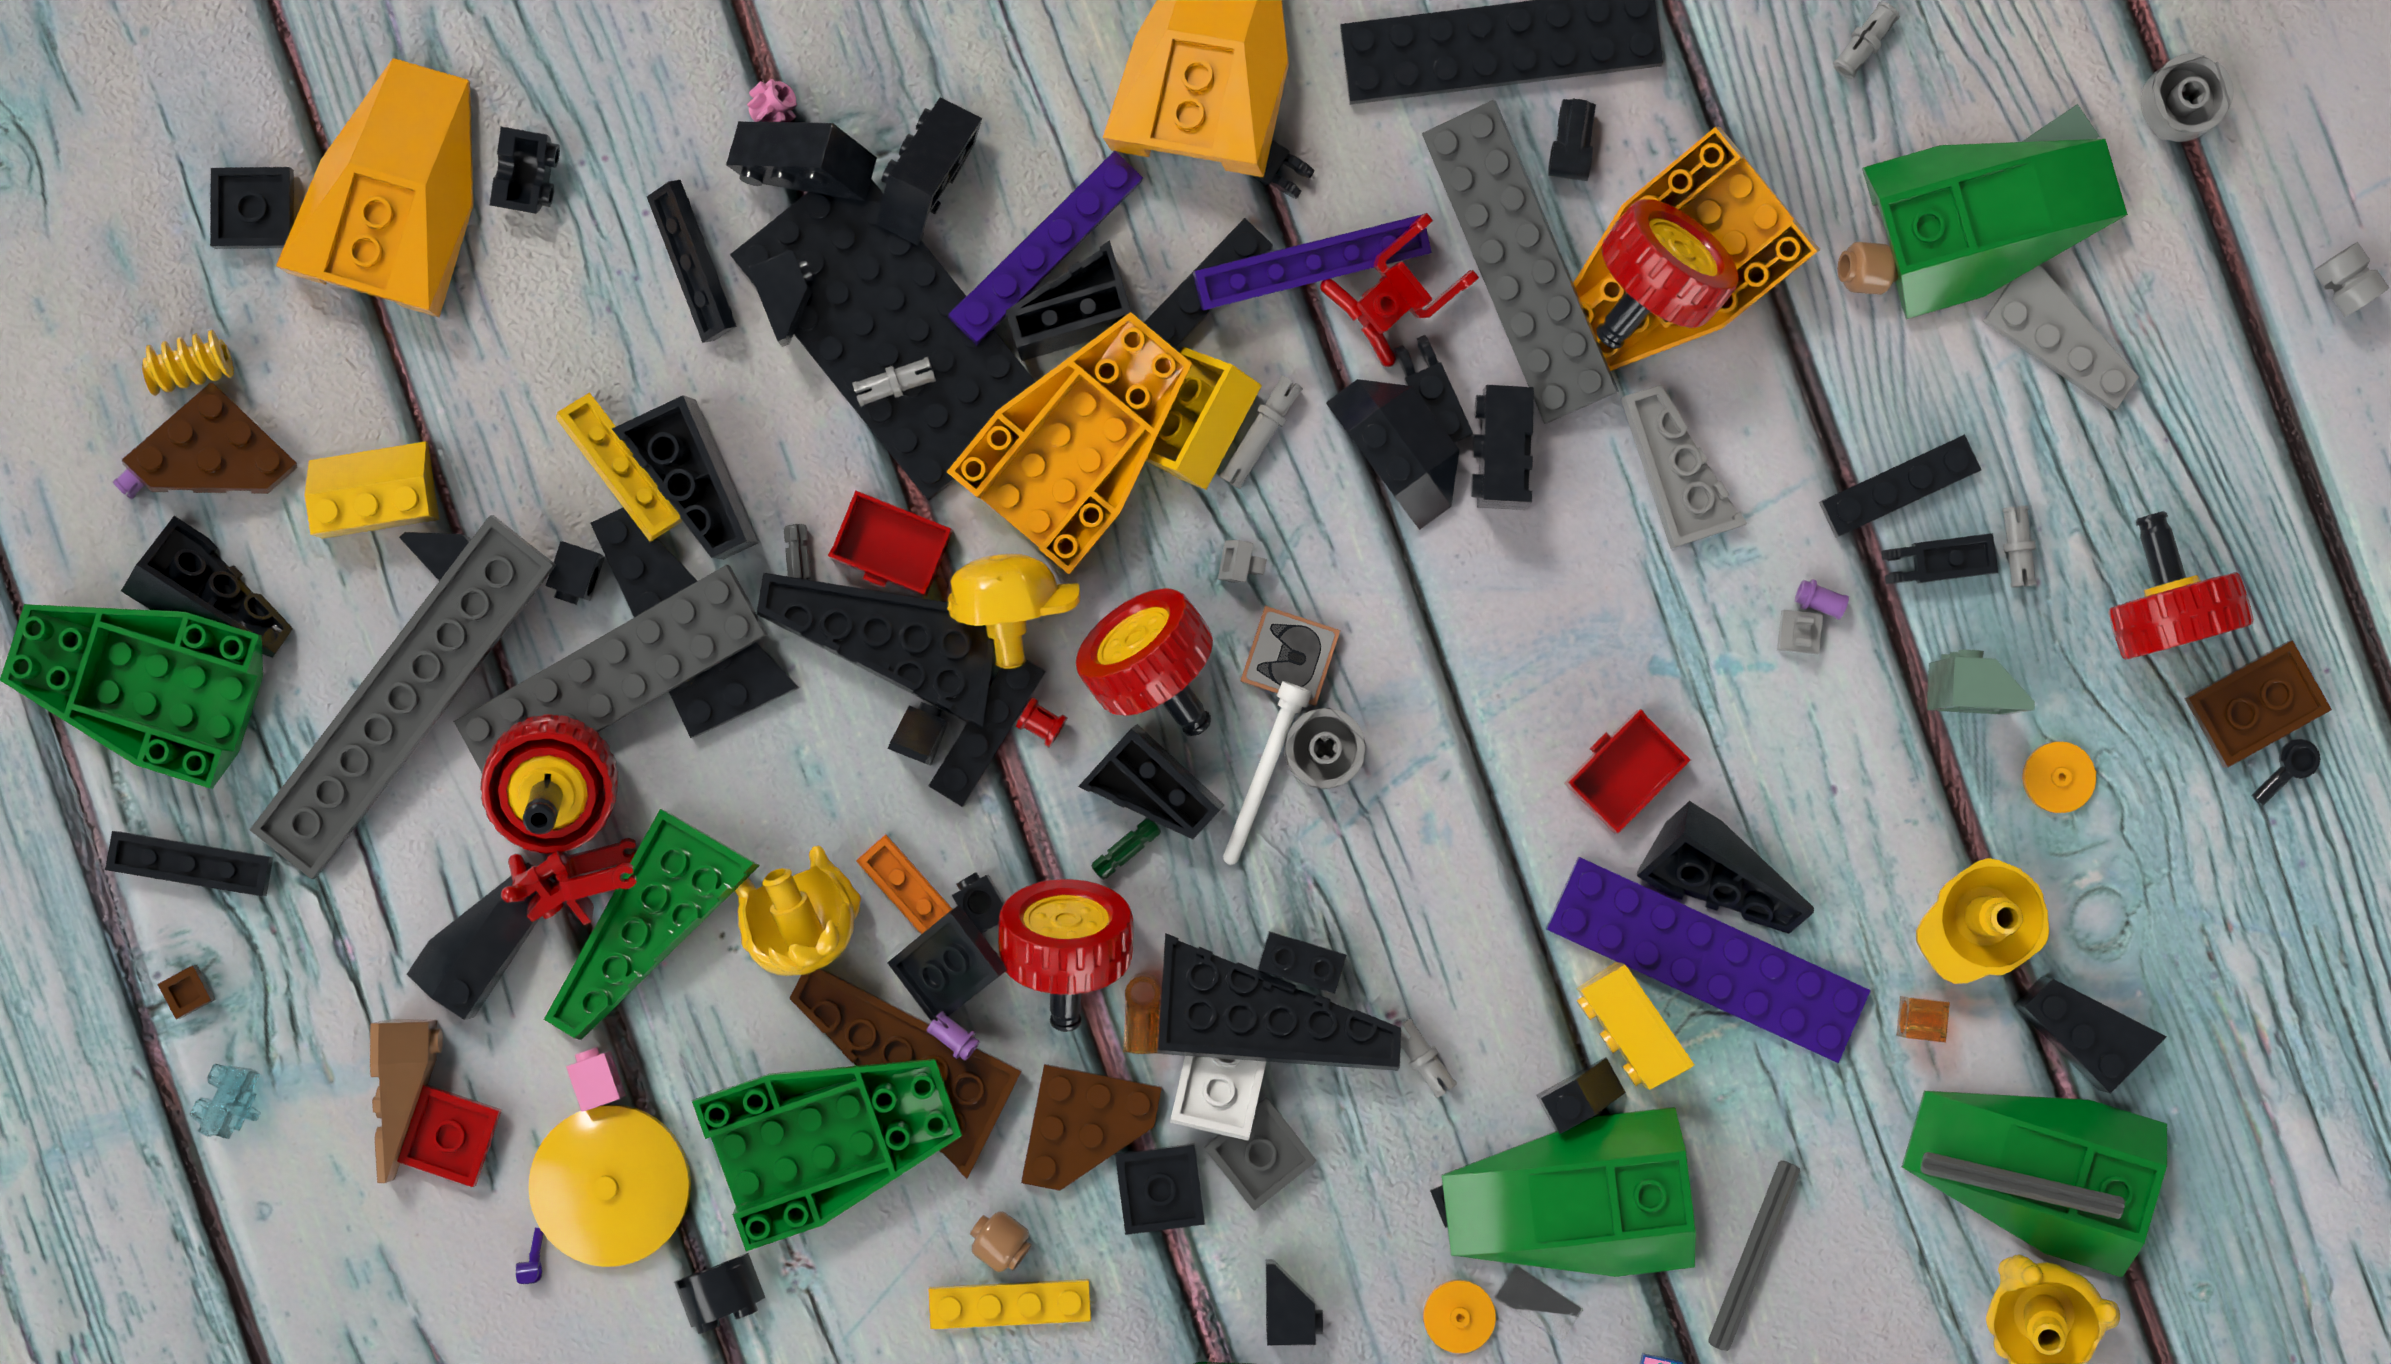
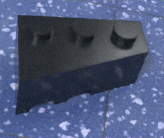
(1503, 447)
(2087, 1033)

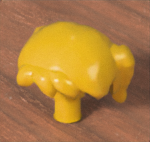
(798, 919)
(2047, 1314)

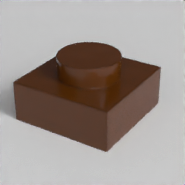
(186, 991)

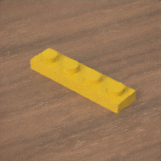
(614, 463)
(1009, 1304)

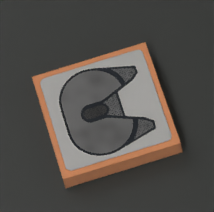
(1290, 651)

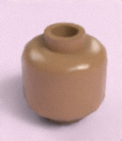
(1867, 268)
(1000, 1241)

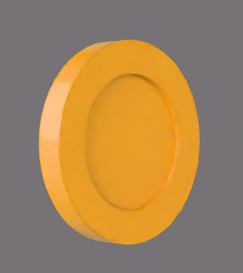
(2059, 777)
(1459, 1316)

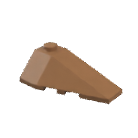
(403, 1060)

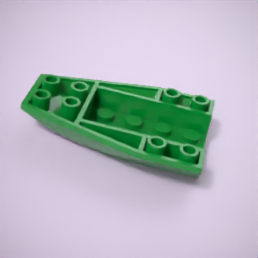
(1988, 213)
(142, 682)
(822, 1140)
(2055, 1141)
(1582, 1200)

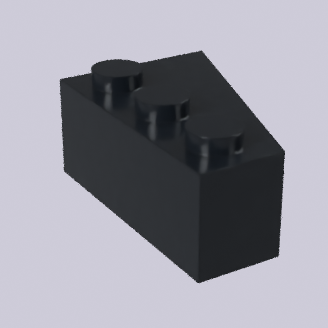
(801, 158)
(926, 168)
(1071, 307)
(1154, 784)

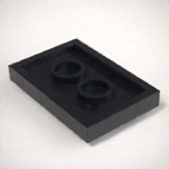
(947, 964)

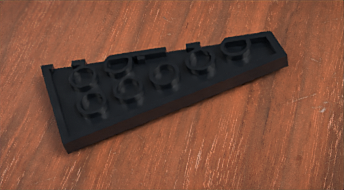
(651, 575)
(890, 636)
(1245, 1014)

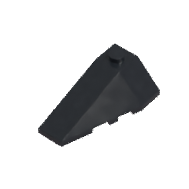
(1711, 863)
(473, 952)

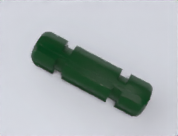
(1125, 848)

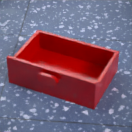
(890, 544)
(1626, 771)

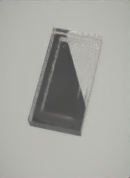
(1538, 1302)

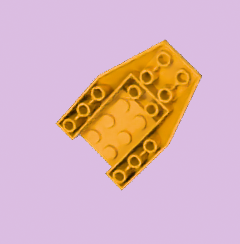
(1203, 83)
(391, 193)
(1739, 209)

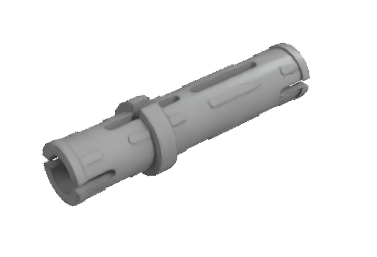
(1262, 429)

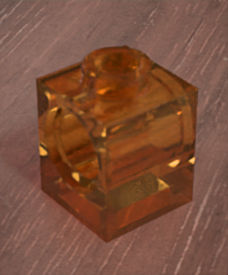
(1922, 1019)

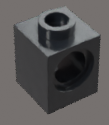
(574, 572)
(967, 888)

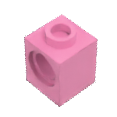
(595, 1079)

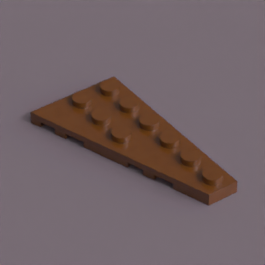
(879, 1033)

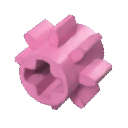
(772, 102)

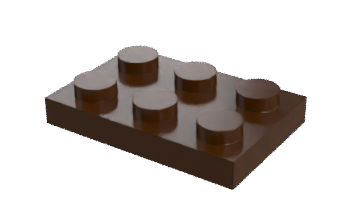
(2258, 704)

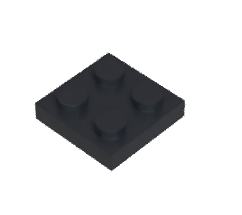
(251, 207)
(1159, 1189)

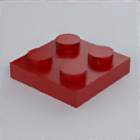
(449, 1135)

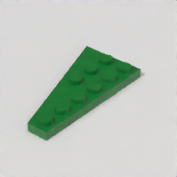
(677, 887)

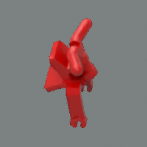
(1393, 295)
(569, 887)

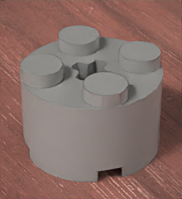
(2191, 76)
(1347, 748)

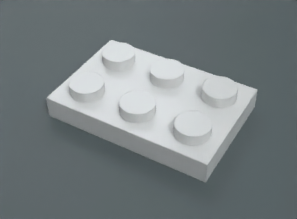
(1218, 1095)

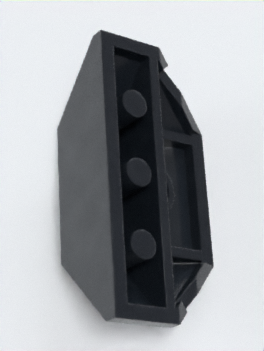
(1401, 444)

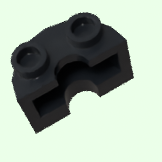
(524, 170)
(720, 1292)

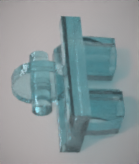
(231, 1102)

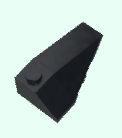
(189, 576)

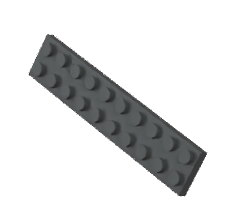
(402, 697)

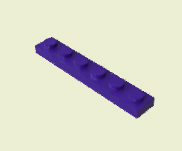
(1045, 247)
(1305, 263)

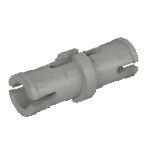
(1866, 40)
(894, 381)
(2019, 546)
(1425, 1059)

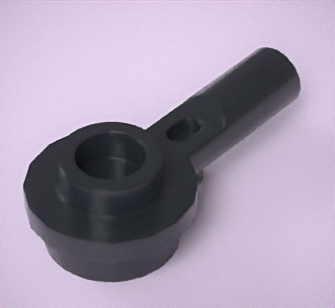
(2298, 760)

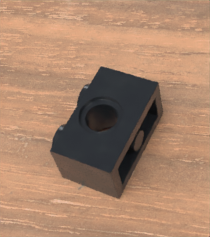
(1301, 962)

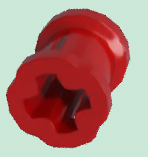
(1041, 722)

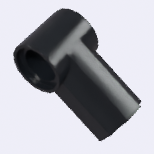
(1572, 151)

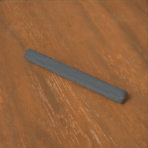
(2022, 1185)
(1754, 1255)

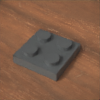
(1266, 1160)

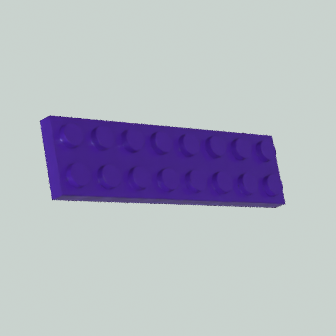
(1708, 959)

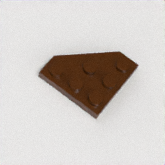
(209, 450)
(1083, 1122)

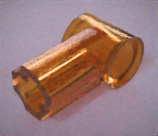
(1141, 1018)

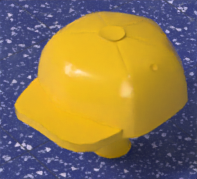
(1003, 595)
(1984, 923)

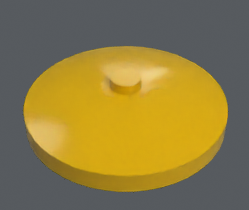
(609, 1185)

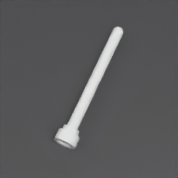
(1291, 701)

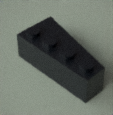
(690, 473)

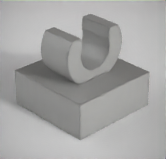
(1238, 562)
(1800, 632)

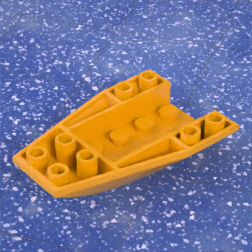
(1076, 440)

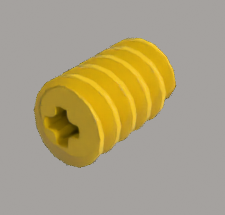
(186, 363)

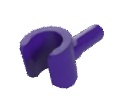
(531, 1271)

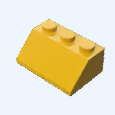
(1203, 419)
(370, 490)
(1633, 1027)

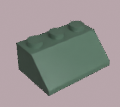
(1974, 685)

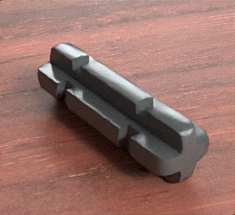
(797, 554)

